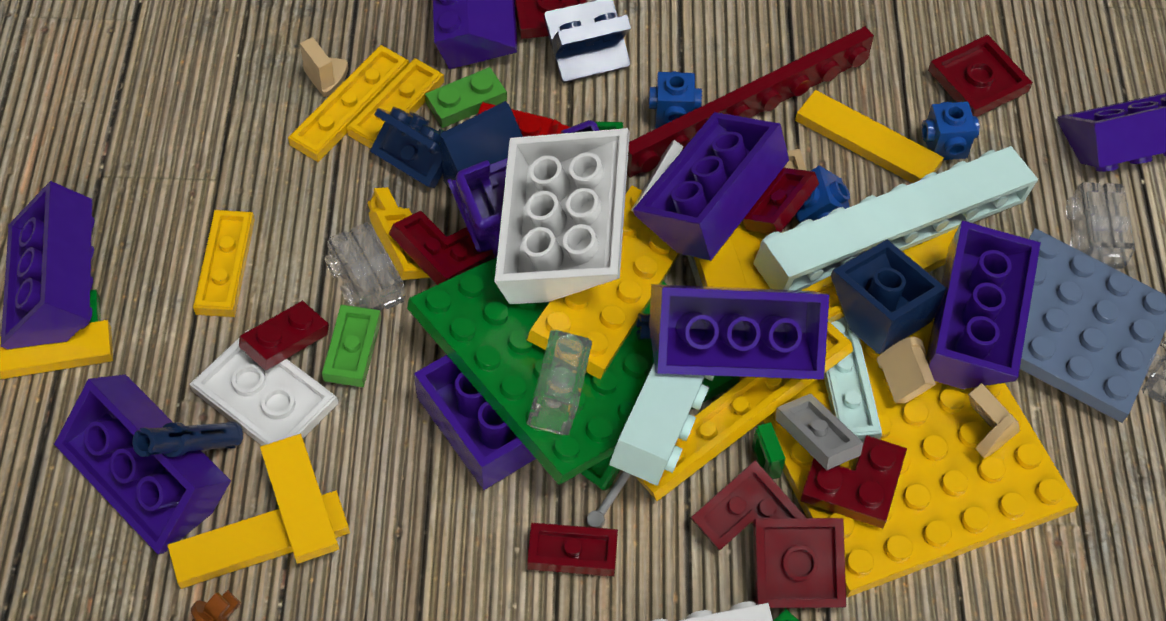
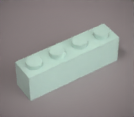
(657, 423)

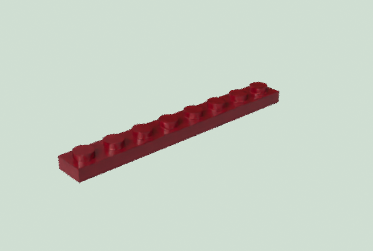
(754, 97)

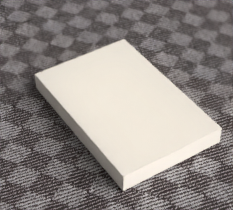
(263, 402)

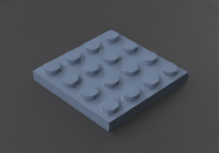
(1090, 328)

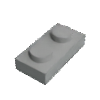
(819, 431)

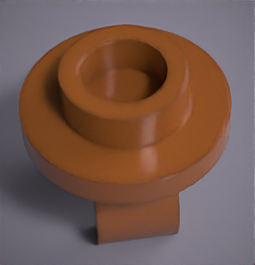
(216, 609)

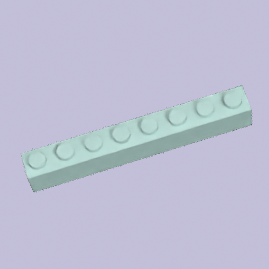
(902, 216)

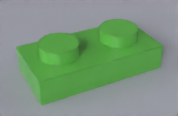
(465, 96)
(352, 346)

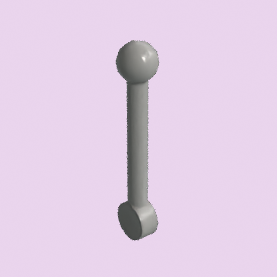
(596, 518)

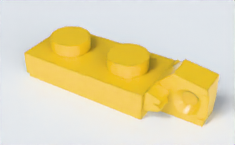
(382, 216)

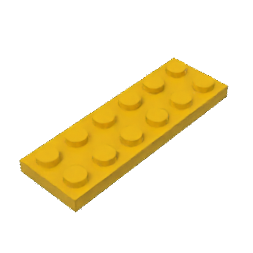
(611, 309)

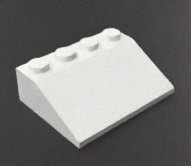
(562, 214)

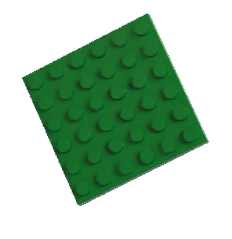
(492, 350)

